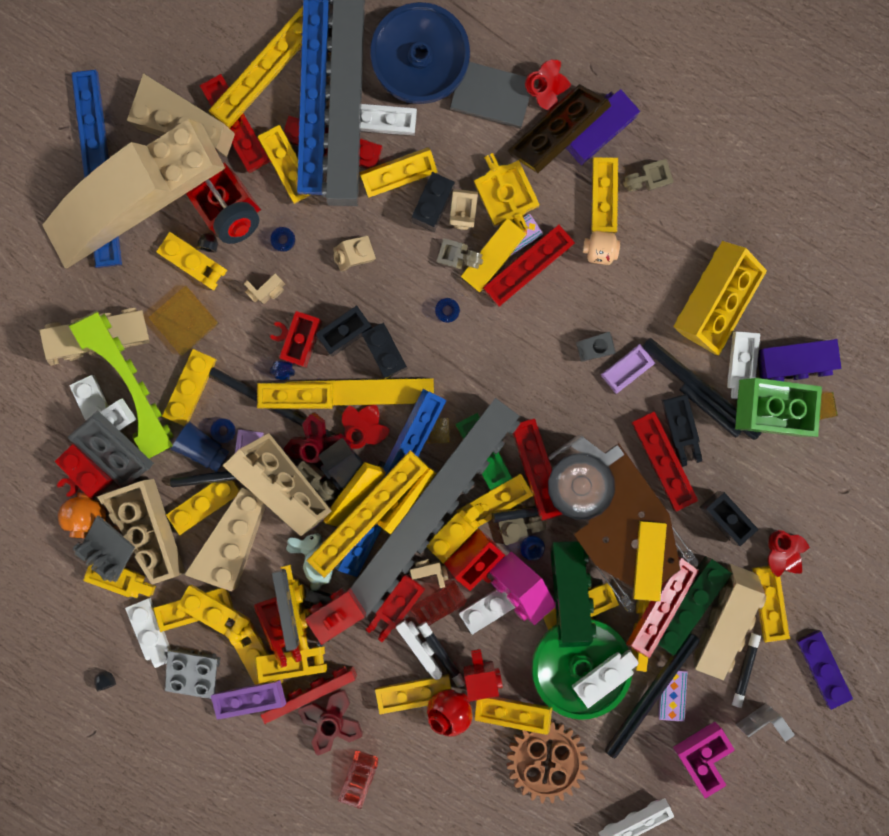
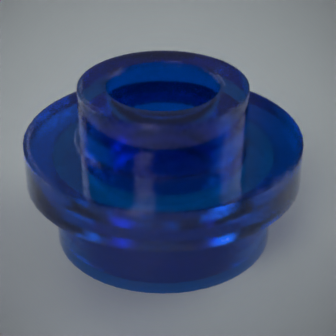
(282, 231)
(439, 310)
(282, 370)
(215, 427)
(535, 553)

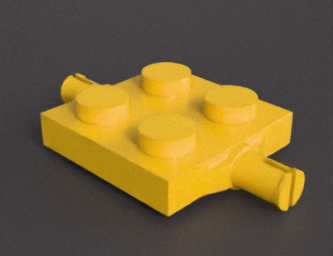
(506, 192)
(297, 595)

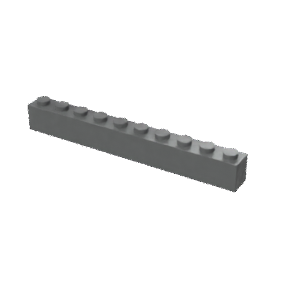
(345, 102)
(433, 504)

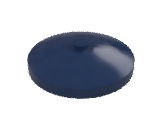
(420, 53)

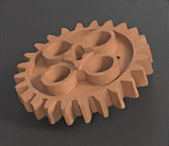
(569, 763)

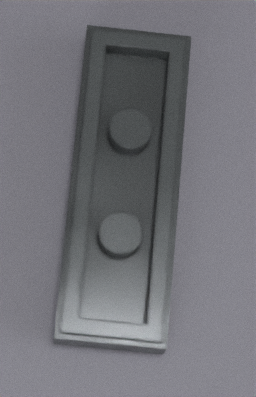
(285, 609)

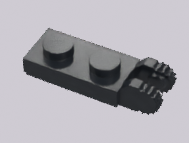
(682, 427)

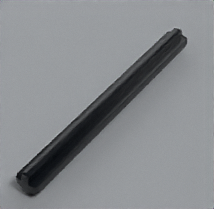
(694, 382)
(651, 696)

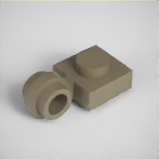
(654, 175)
(454, 253)
(313, 474)
(515, 530)

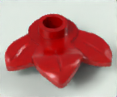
(550, 84)
(366, 424)
(786, 556)

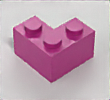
(524, 588)
(700, 753)

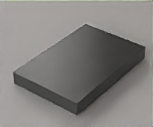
(492, 95)
(110, 450)

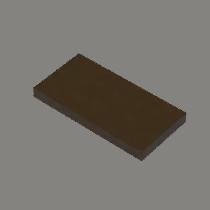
(559, 128)

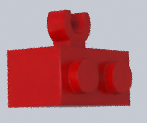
(298, 339)
(82, 473)
(474, 560)
(335, 616)
(482, 678)

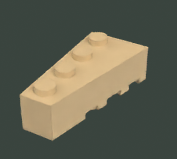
(161, 110)
(61, 343)
(278, 483)
(144, 524)
(229, 545)
(729, 623)

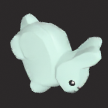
(308, 547)

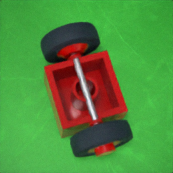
(226, 206)

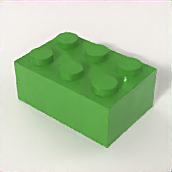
(778, 407)

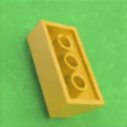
(720, 297)

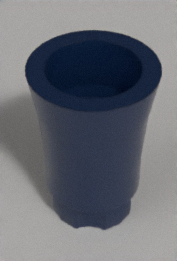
(200, 447)

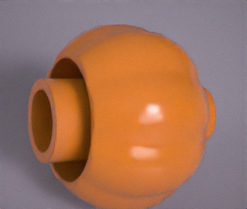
(79, 514)

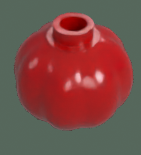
(449, 713)

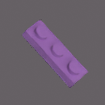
(248, 699)

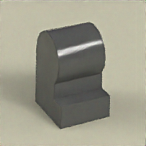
(596, 347)

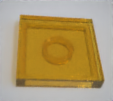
(183, 320)

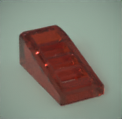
(456, 594)
(363, 764)

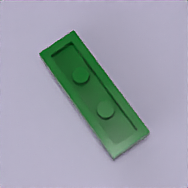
(496, 472)

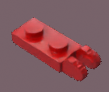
(397, 605)
(270, 620)

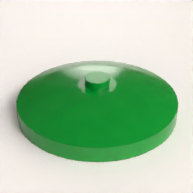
(559, 668)

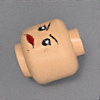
(601, 248)

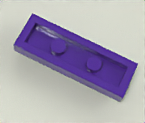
(824, 669)

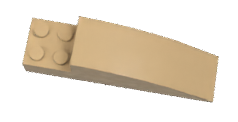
(131, 189)

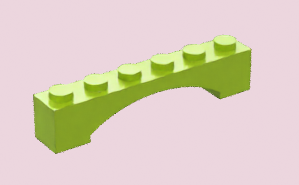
(94, 333)

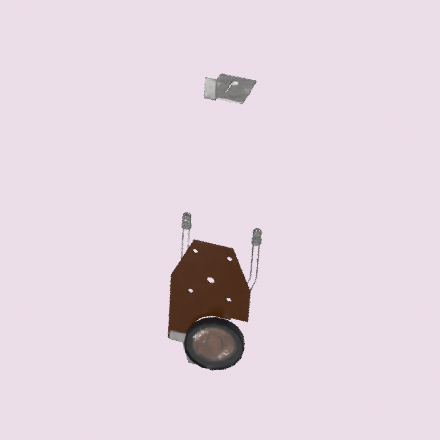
(611, 495)

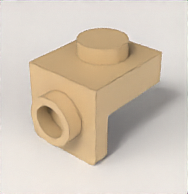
(463, 209)
(353, 253)
(268, 290)
(424, 568)

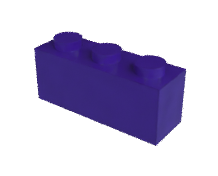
(605, 127)
(799, 360)

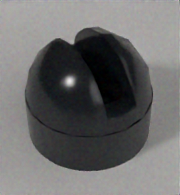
(208, 243)
(104, 681)

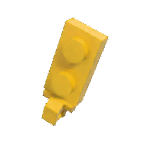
(455, 533)
(129, 583)

